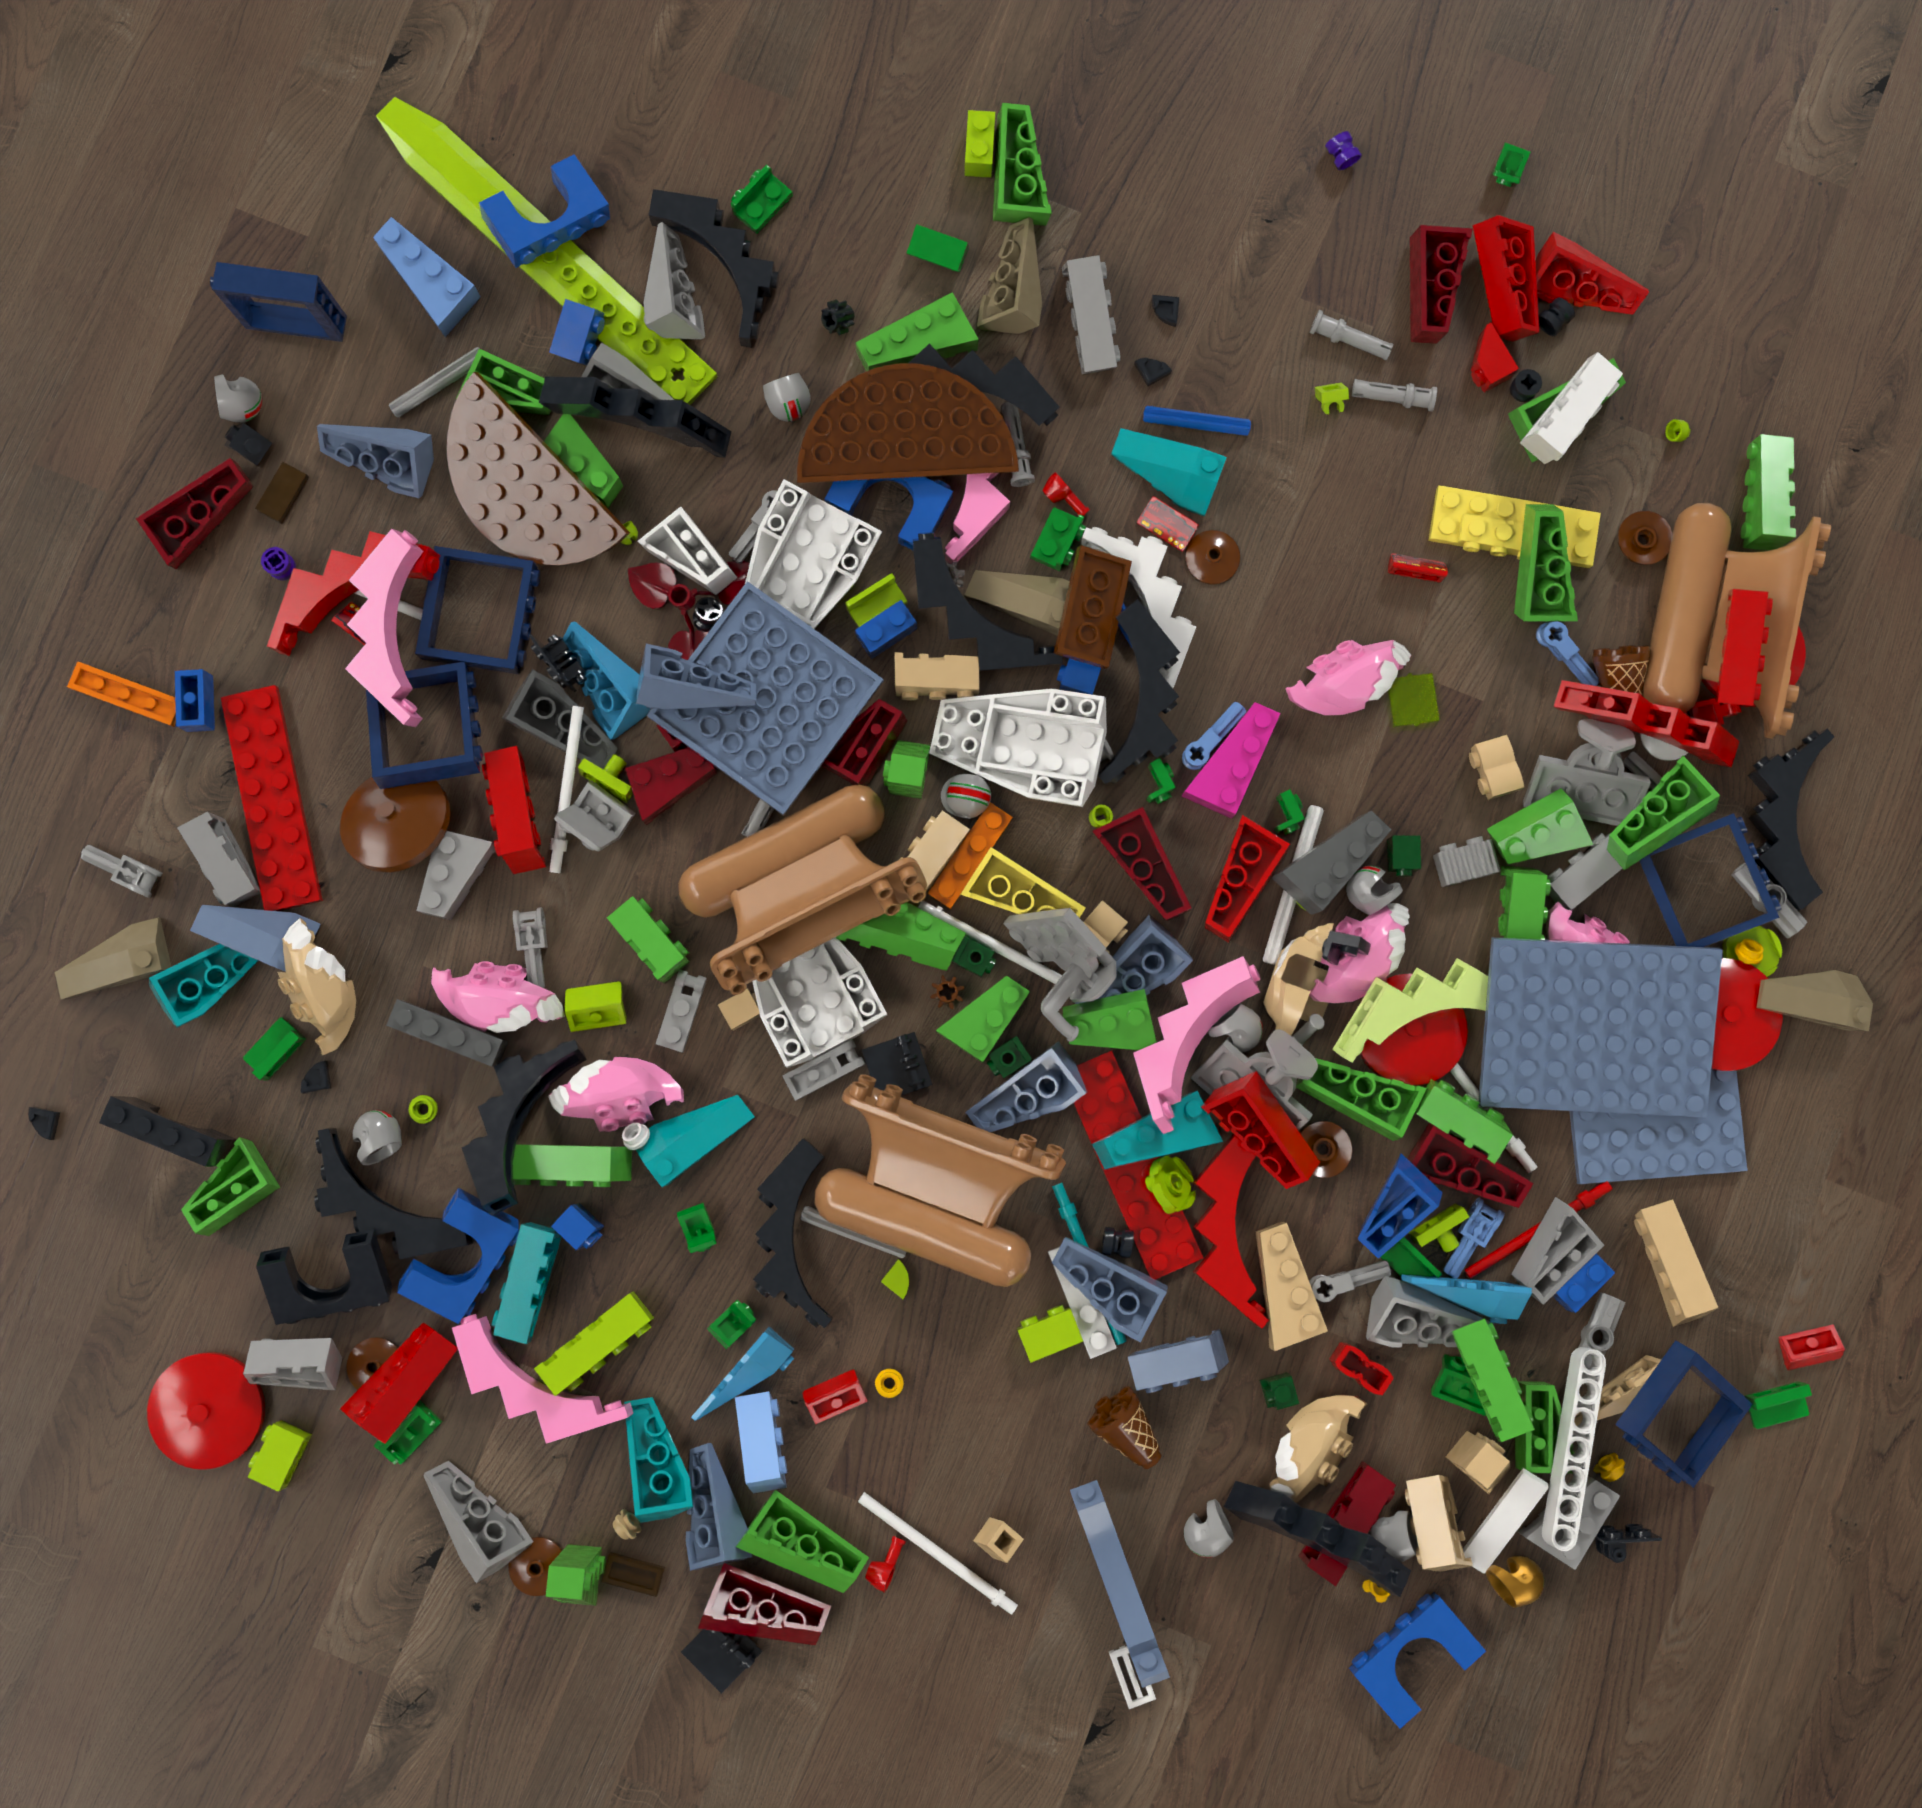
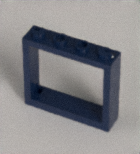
(239, 283)
(433, 604)
(433, 769)
(1749, 855)
(1712, 1432)

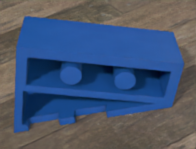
(1399, 1207)

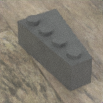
(1329, 865)

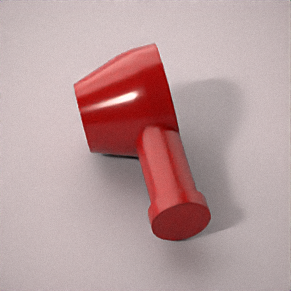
(1058, 490)
(881, 1573)

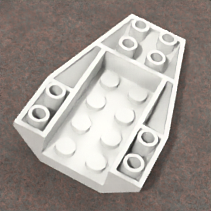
(808, 553)
(1026, 741)
(817, 1003)

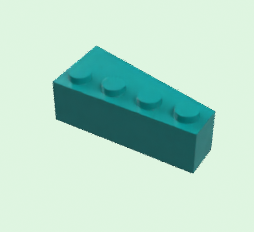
(1145, 1141)
(526, 1282)

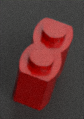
(1365, 1371)

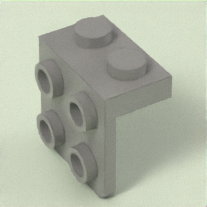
(595, 817)

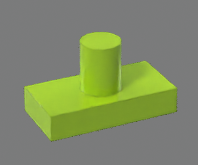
(608, 777)
(1440, 1228)

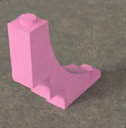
(978, 513)
(379, 662)
(1165, 1062)
(559, 1415)

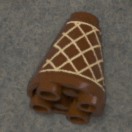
(1622, 667)
(1126, 1428)

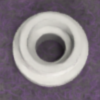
(635, 1136)

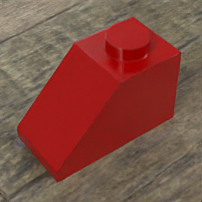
(1491, 360)

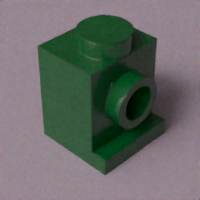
(963, 960)
(1019, 1054)
(1279, 1391)

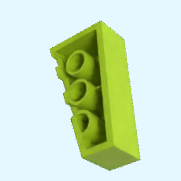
(594, 1344)

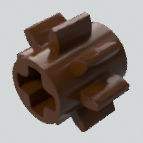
(951, 985)

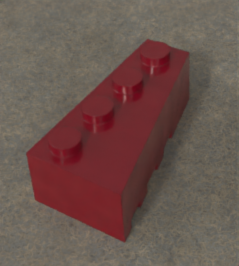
(1434, 277)

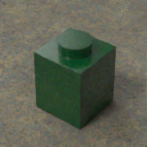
(1404, 854)

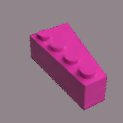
(1232, 766)

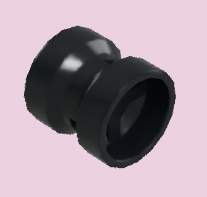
(1557, 315)
(1111, 1239)

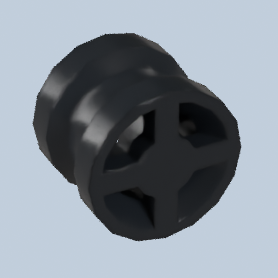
(1521, 390)
(709, 608)

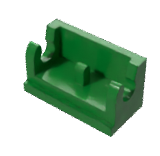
(938, 248)
(409, 1434)

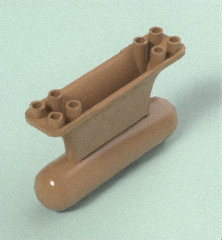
(1695, 605)
(798, 885)
(936, 1186)

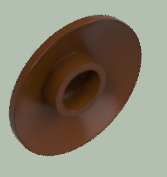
(1653, 529)
(1203, 566)
(1337, 1143)
(367, 1351)
(541, 1552)

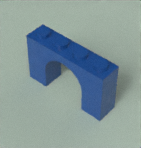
(527, 240)
(929, 498)
(455, 1294)
(1377, 1666)

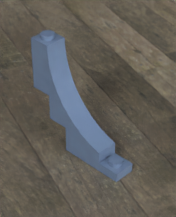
(1119, 1584)

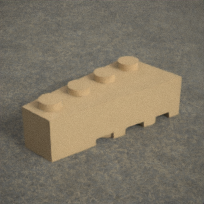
(1675, 1263)
(1286, 1289)

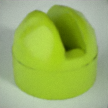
(1677, 426)
(633, 533)
(1098, 811)

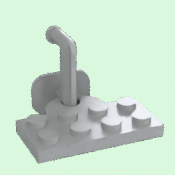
(1595, 786)
(1068, 942)
(1287, 1063)

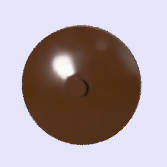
(395, 824)

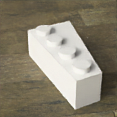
(1572, 409)

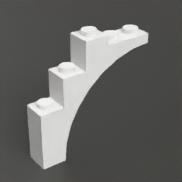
(1156, 593)

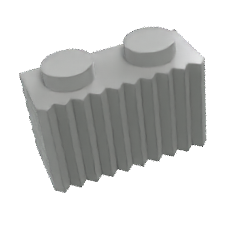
(1466, 862)

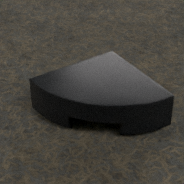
(1166, 308)
(1152, 370)
(316, 1078)
(44, 1121)

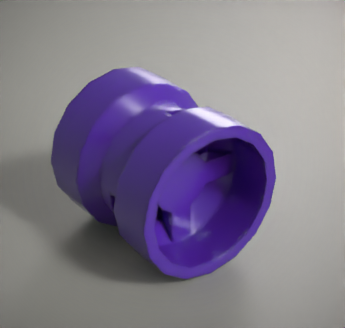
(1343, 150)
(281, 568)

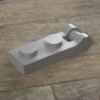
(681, 1012)
(822, 1070)

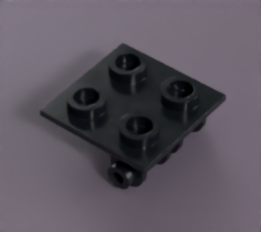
(559, 661)
(898, 1064)
(1613, 1541)
(721, 1656)

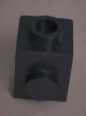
(247, 442)

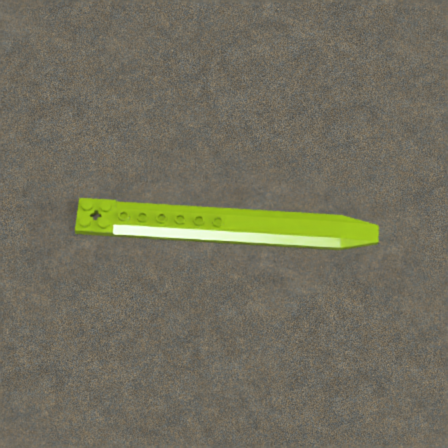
(563, 273)

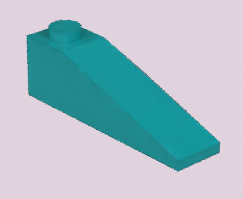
(1176, 469)
(199, 982)
(691, 1136)
(657, 1471)

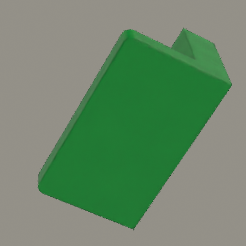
(273, 1049)
(1407, 1260)
(1779, 1404)

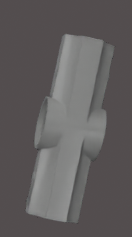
(1790, 919)
(1603, 1318)

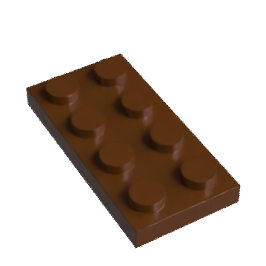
(1091, 605)

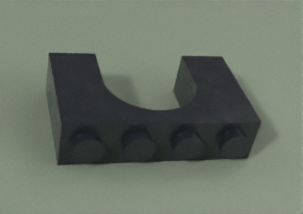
(143, 1122)
(296, 1300)

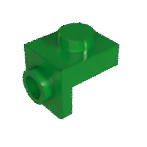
(1510, 164)
(1162, 775)
(1291, 807)
(697, 1228)
(732, 1323)

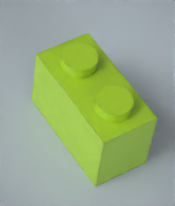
(979, 143)
(1050, 1333)
(278, 1455)

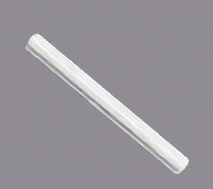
(1287, 903)

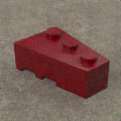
(866, 743)
(666, 780)

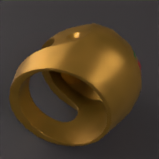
(1521, 1585)

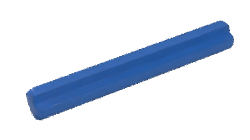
(1196, 420)

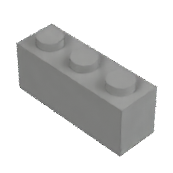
(1584, 874)

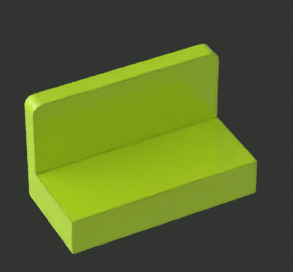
(874, 600)
(594, 1006)

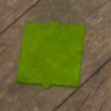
(1413, 700)

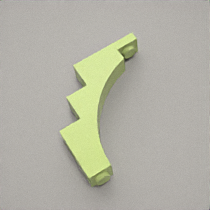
(1388, 1008)

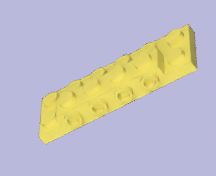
(1497, 522)

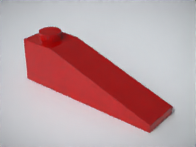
(1583, 278)

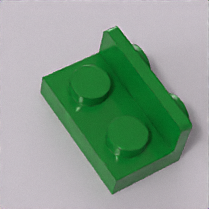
(760, 199)
(1057, 539)
(1456, 1385)

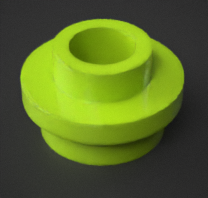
(415, 1105)

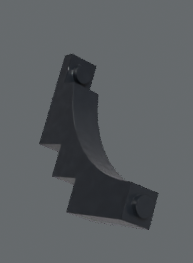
(1010, 383)
(635, 408)
(995, 645)

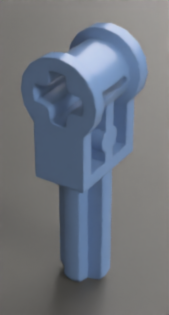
(1566, 650)
(1212, 737)
(1475, 1231)

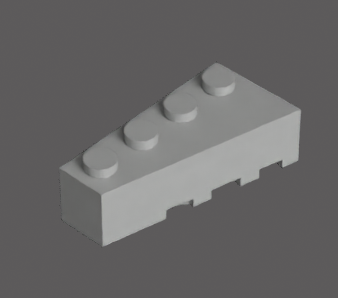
(1091, 314)

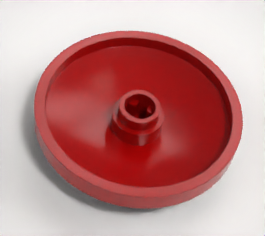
(1741, 1029)
(1421, 1048)
(205, 1411)

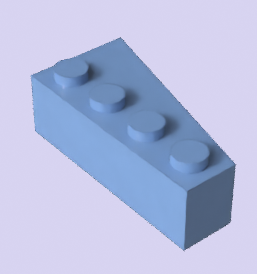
(435, 283)

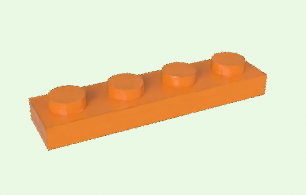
(123, 693)
(969, 855)

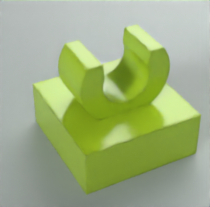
(1332, 393)

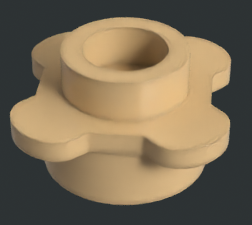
(626, 1525)

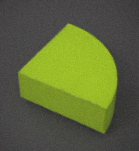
(897, 1279)

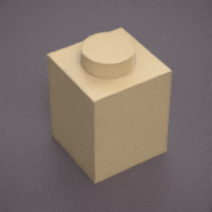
(740, 1009)
(998, 1540)

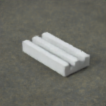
(1123, 1651)

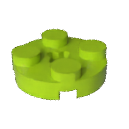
(1765, 937)
(1175, 1195)

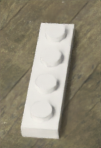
(1089, 1320)

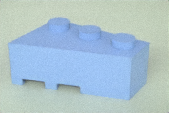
(761, 1442)

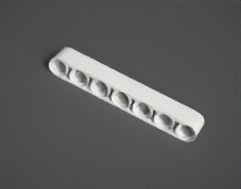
(1580, 1461)

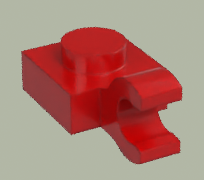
(1712, 711)

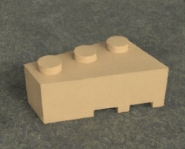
(936, 676)
(937, 846)
(1480, 1460)
(1435, 1524)

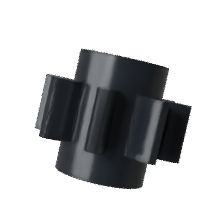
(837, 317)

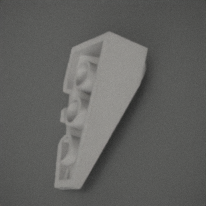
(668, 291)
(621, 373)
(1413, 1316)
(478, 1527)

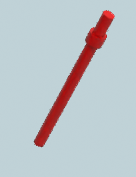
(1583, 1201)

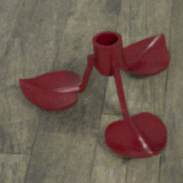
(657, 582)

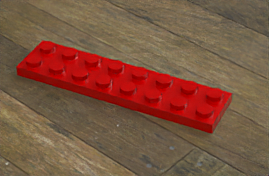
(271, 799)
(1160, 1238)

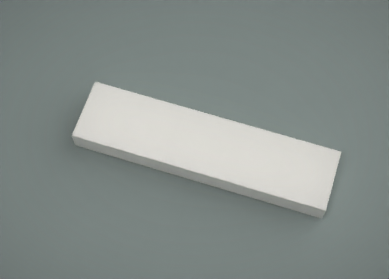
(1504, 1519)

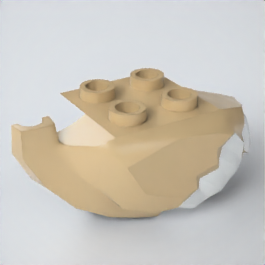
(1293, 976)
(317, 987)
(1315, 1445)

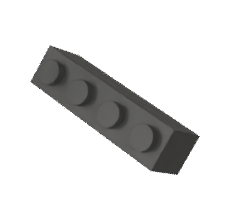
(447, 1033)

